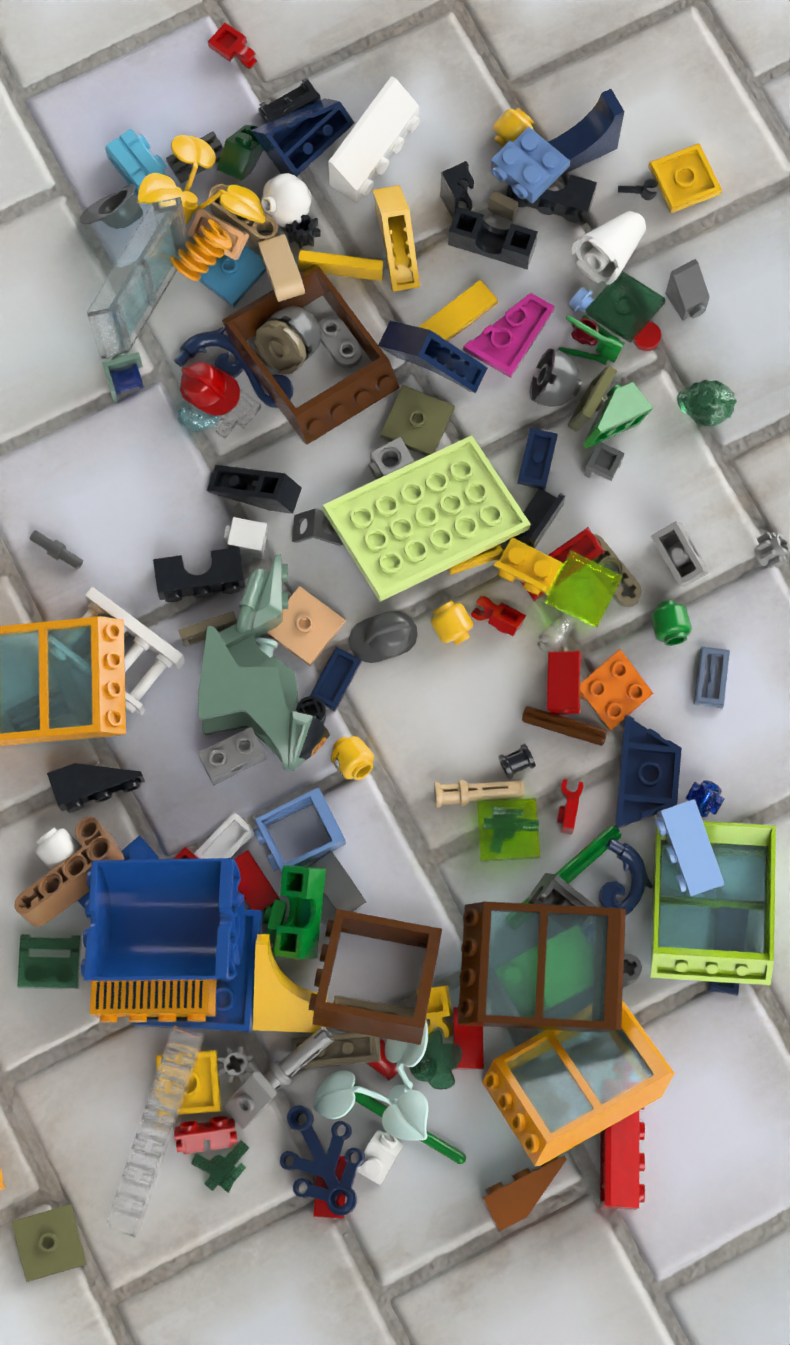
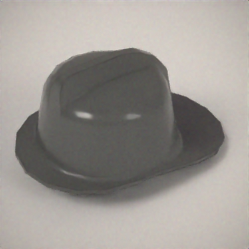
(115, 210)
(383, 636)

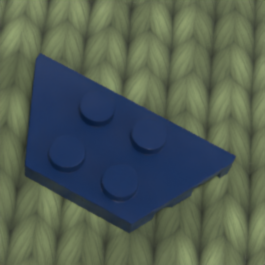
(646, 774)

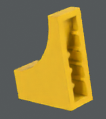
(397, 237)
(277, 999)

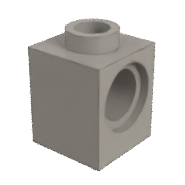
(395, 449)

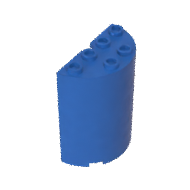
(163, 920)

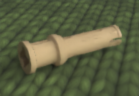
(463, 793)

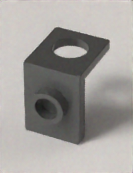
(317, 527)

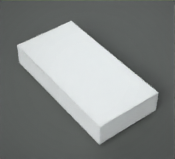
(226, 839)

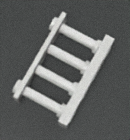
(143, 640)

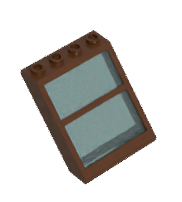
(542, 967)

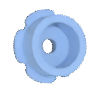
(581, 300)

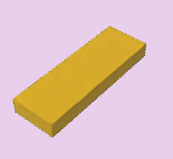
(342, 265)
(461, 311)

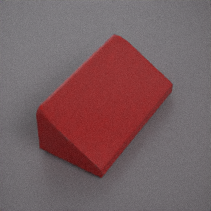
(471, 1041)

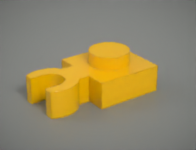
(438, 1009)

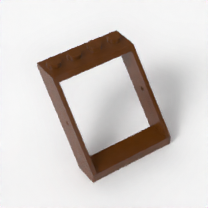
(342, 399)

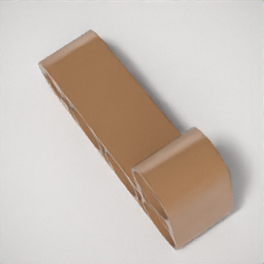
(69, 879)

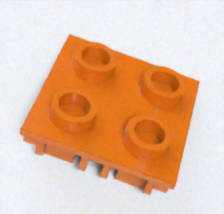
(614, 689)

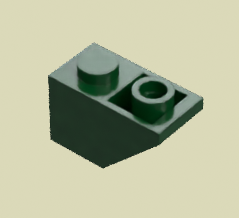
(240, 153)

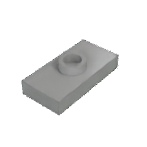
(250, 1099)

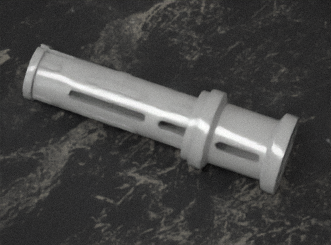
(282, 1072)

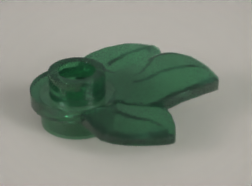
(439, 1062)

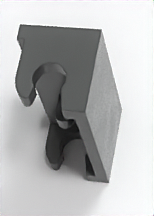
(555, 891)

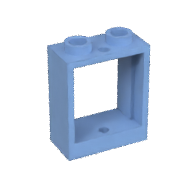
(326, 817)

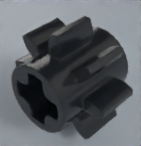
(300, 236)

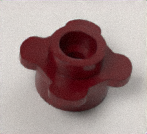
(581, 336)

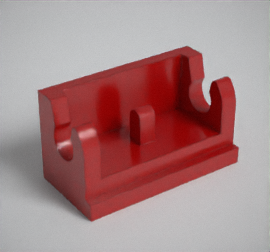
(563, 682)

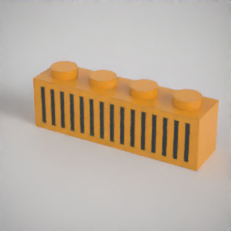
(153, 999)

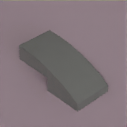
(338, 884)

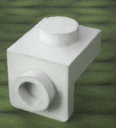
(380, 1156)

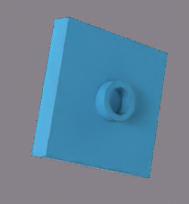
(232, 277)

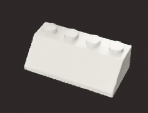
(373, 141)

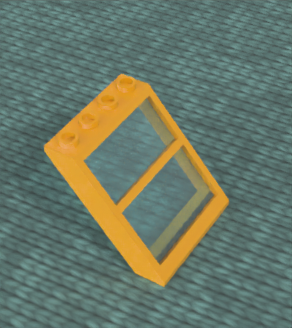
(62, 680)
(575, 1084)

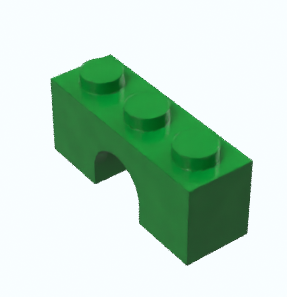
(300, 933)

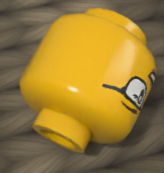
(352, 758)

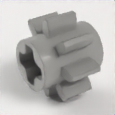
(772, 549)
(244, 1067)

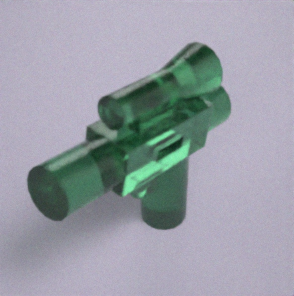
(505, 825)
(222, 1169)

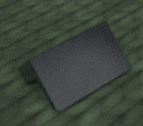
(540, 514)

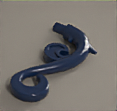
(216, 338)
(639, 879)

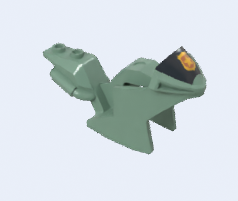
(248, 687)

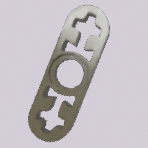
(628, 583)

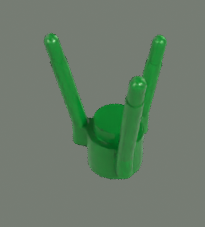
(608, 347)

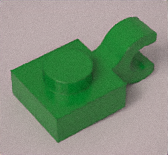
(273, 917)

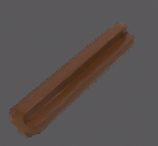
(564, 725)

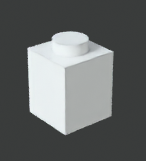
(248, 536)

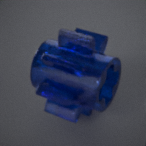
(706, 797)

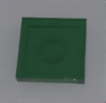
(625, 306)

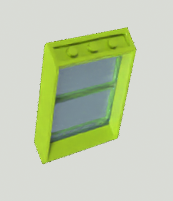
(724, 930)

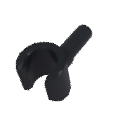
(642, 190)

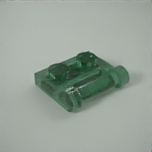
(49, 971)

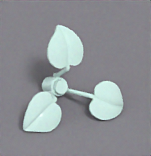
(408, 1108)

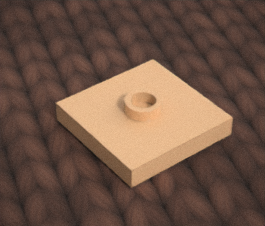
(306, 626)

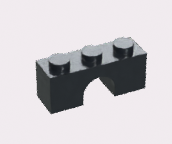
(571, 202)
(474, 235)
(175, 582)

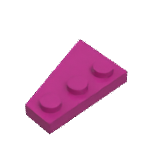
(512, 336)

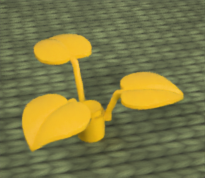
(196, 151)

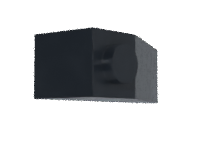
(255, 487)

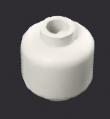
(56, 847)

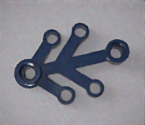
(324, 1164)

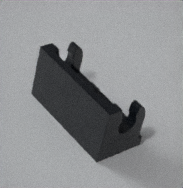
(290, 102)
(455, 187)

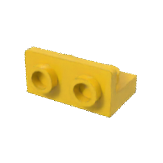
(528, 566)

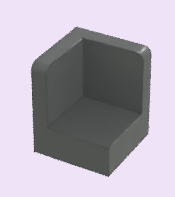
(604, 461)

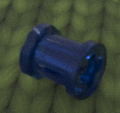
(126, 379)

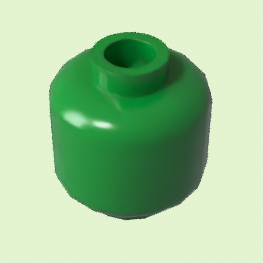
(671, 623)

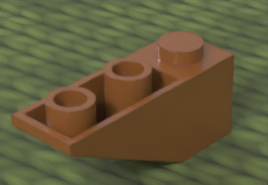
(516, 1200)

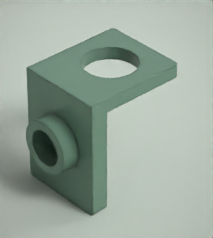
(119, 363)

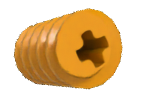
(203, 252)

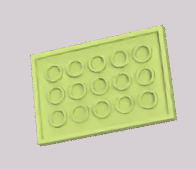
(425, 518)

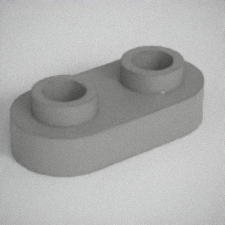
(338, 341)

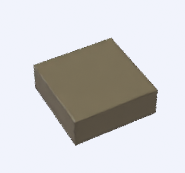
(503, 205)

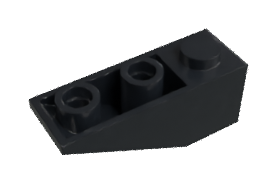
(84, 783)

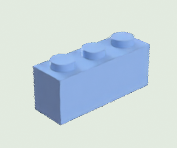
(689, 848)

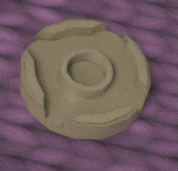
(280, 347)

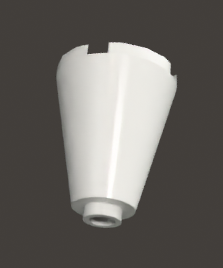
(608, 247)

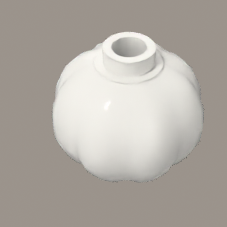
(286, 199)

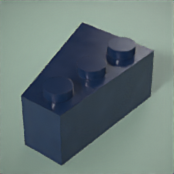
(303, 135)

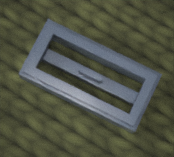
(709, 701)

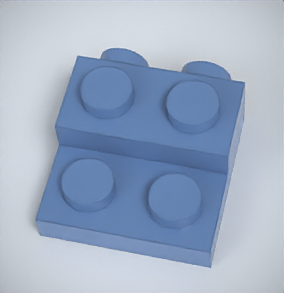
(529, 165)

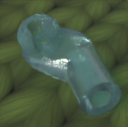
(194, 421)

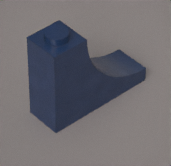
(594, 135)
(432, 353)

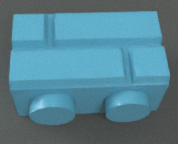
(133, 158)

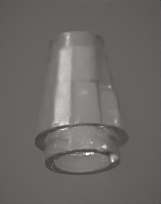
(556, 634)

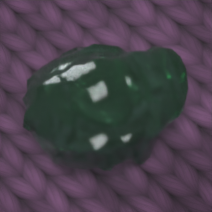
(707, 402)

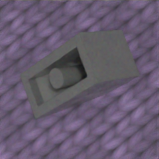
(688, 290)

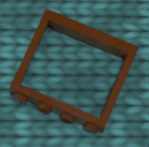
(369, 1021)

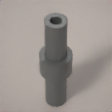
(56, 549)

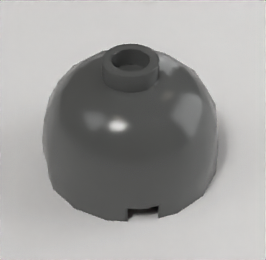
(303, 323)
(556, 379)

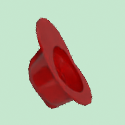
(209, 388)

